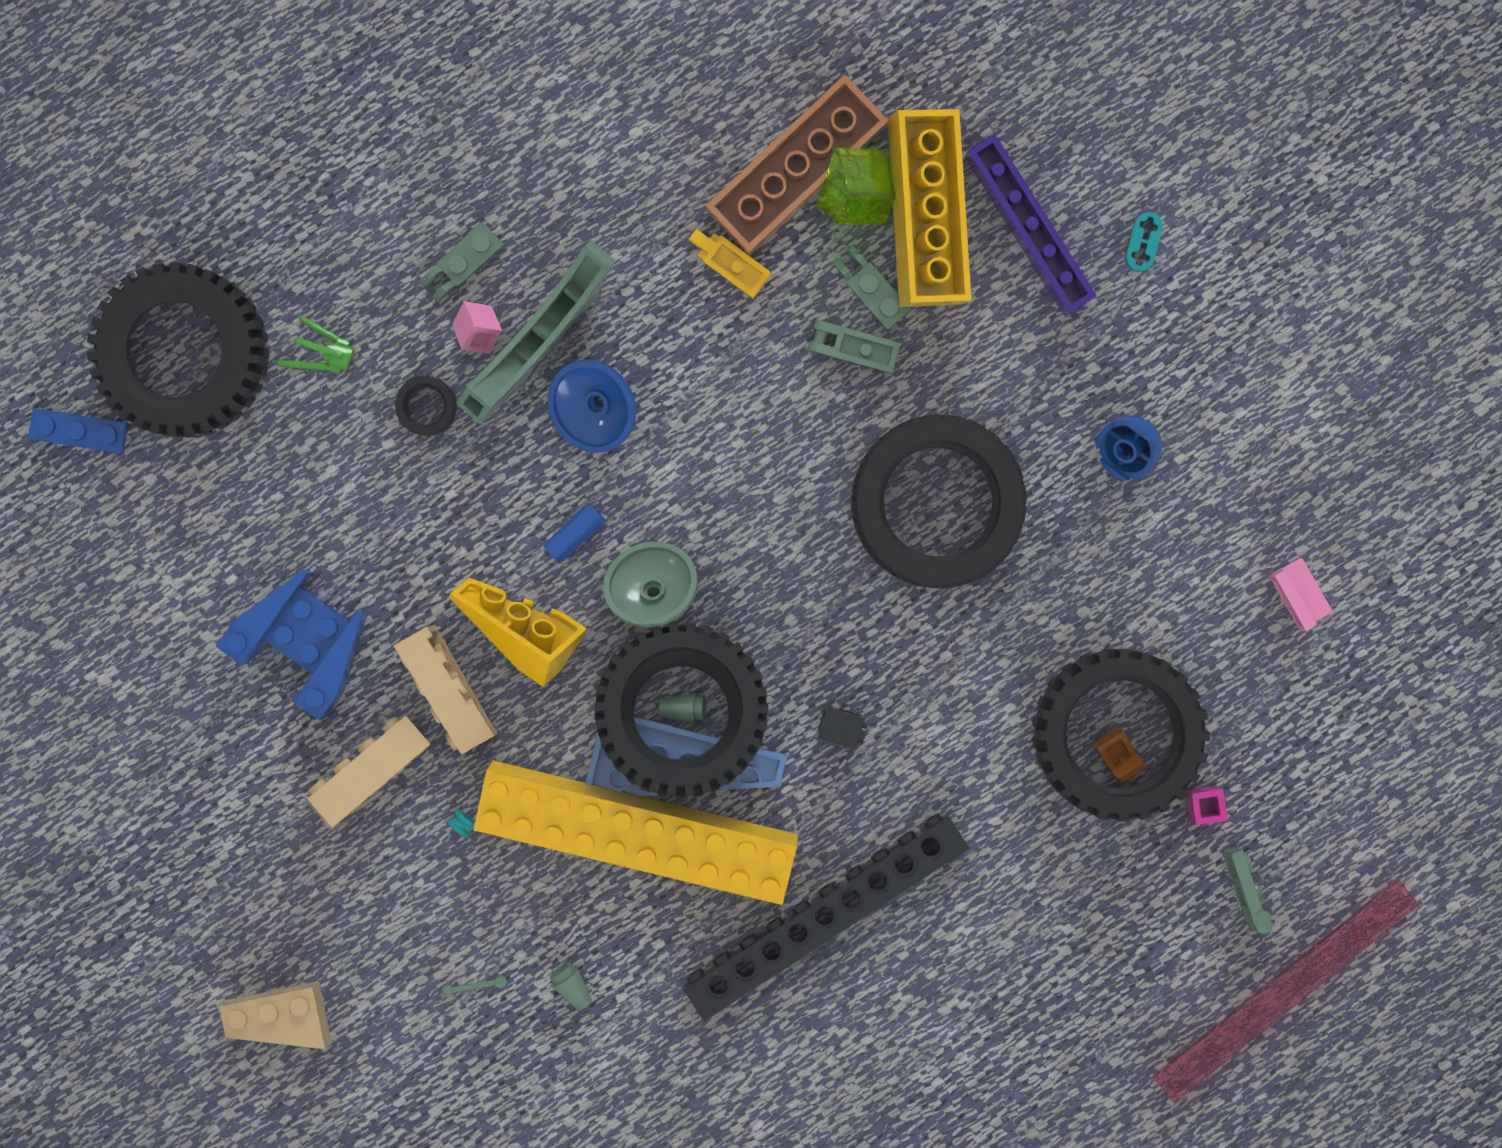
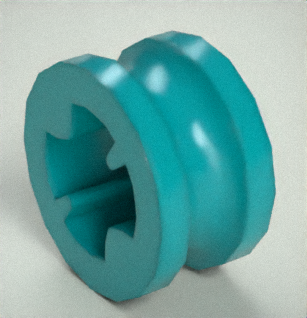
(462, 823)

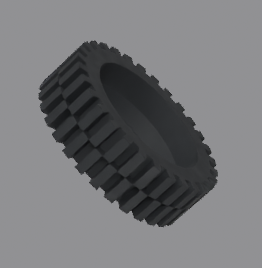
(240, 357)
(689, 648)

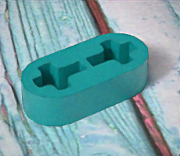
(1136, 240)

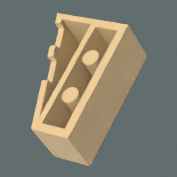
(279, 1017)

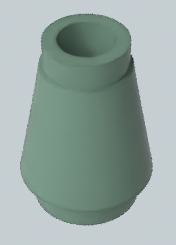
(684, 708)
(571, 986)

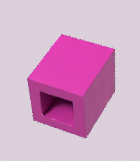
(1206, 805)

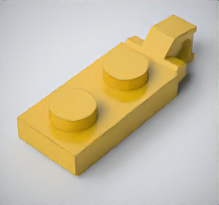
(731, 262)

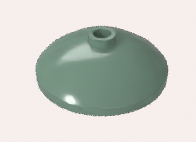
(647, 570)

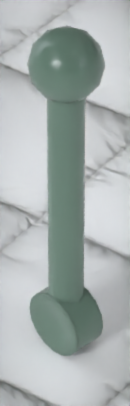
(499, 982)

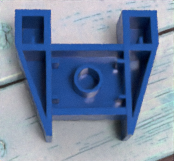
(306, 633)

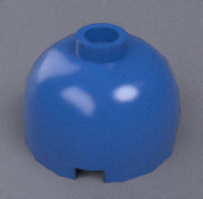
(1129, 447)

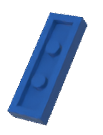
(78, 430)

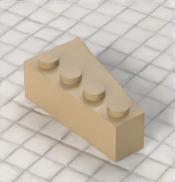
(445, 689)
(367, 772)

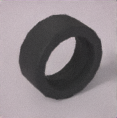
(408, 389)

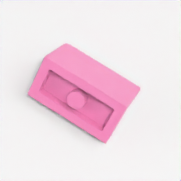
(1300, 594)

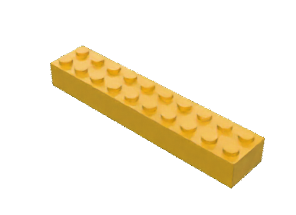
(636, 832)

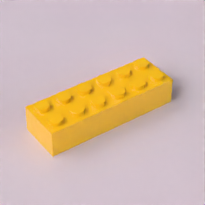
(929, 208)

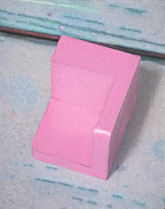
(476, 327)

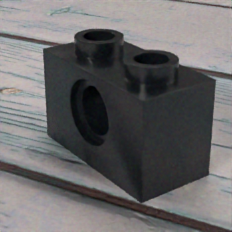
(841, 727)

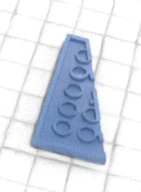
(679, 743)

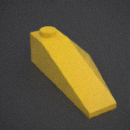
(527, 638)

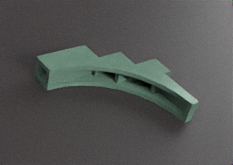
(539, 335)

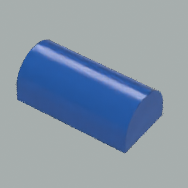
(574, 533)

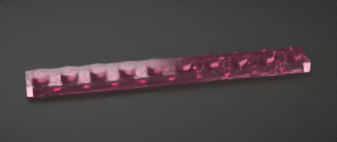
(1285, 990)

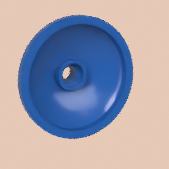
(578, 413)

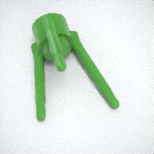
(338, 354)

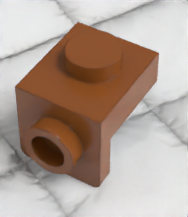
(1119, 755)

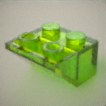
(857, 187)

